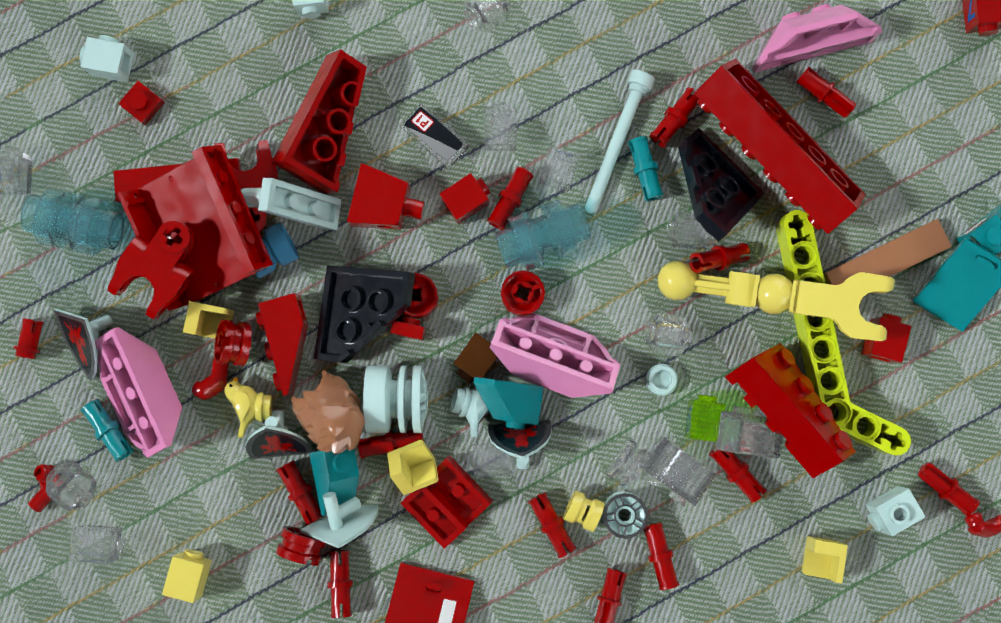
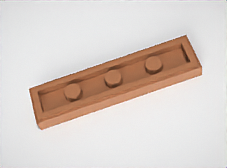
(895, 255)

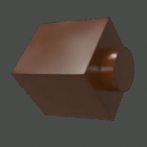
(475, 359)

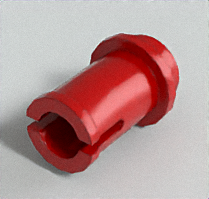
(29, 339)

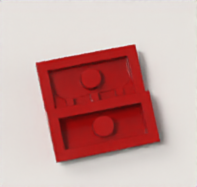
(449, 504)

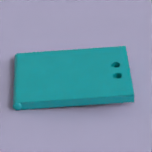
(962, 285)

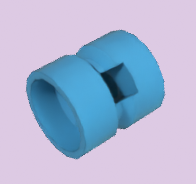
(279, 247)

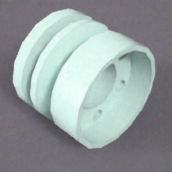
(394, 399)

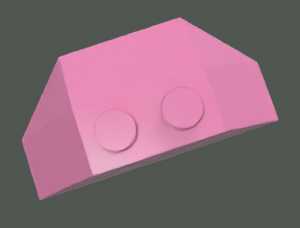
(815, 34)
(554, 356)
(138, 390)

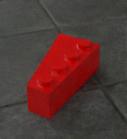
(793, 409)

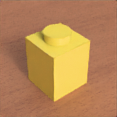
(187, 576)

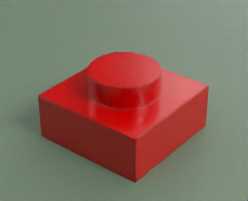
(141, 103)
(408, 328)

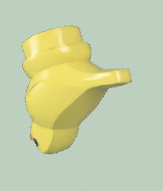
(248, 404)

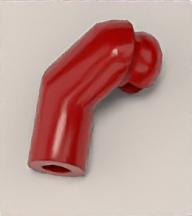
(212, 384)
(41, 499)
(982, 528)

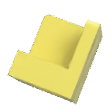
(204, 319)
(412, 467)
(824, 558)

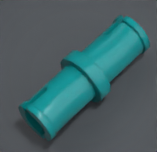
(645, 168)
(107, 430)

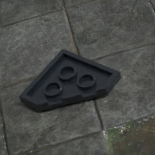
(716, 185)
(358, 308)

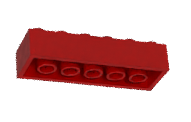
(780, 146)

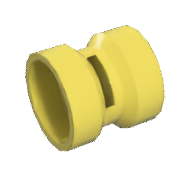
(577, 507)

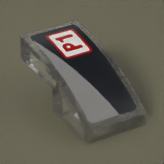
(435, 135)

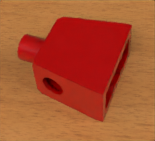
(381, 201)

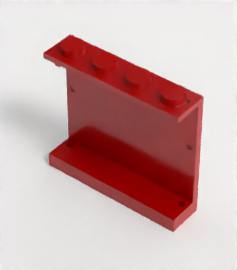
(211, 203)

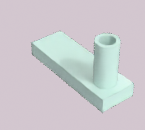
(294, 203)

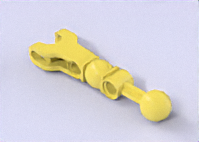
(778, 294)

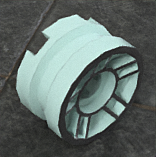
(636, 520)

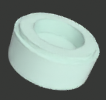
(661, 379)

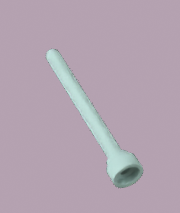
(639, 85)

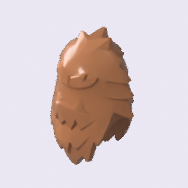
(330, 414)

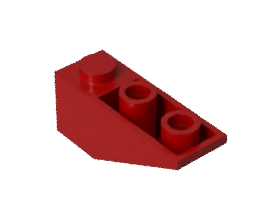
(286, 335)

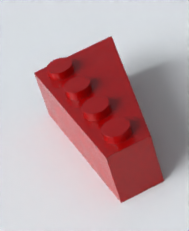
(320, 130)

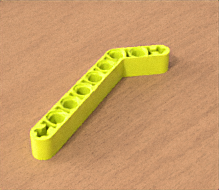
(825, 332)

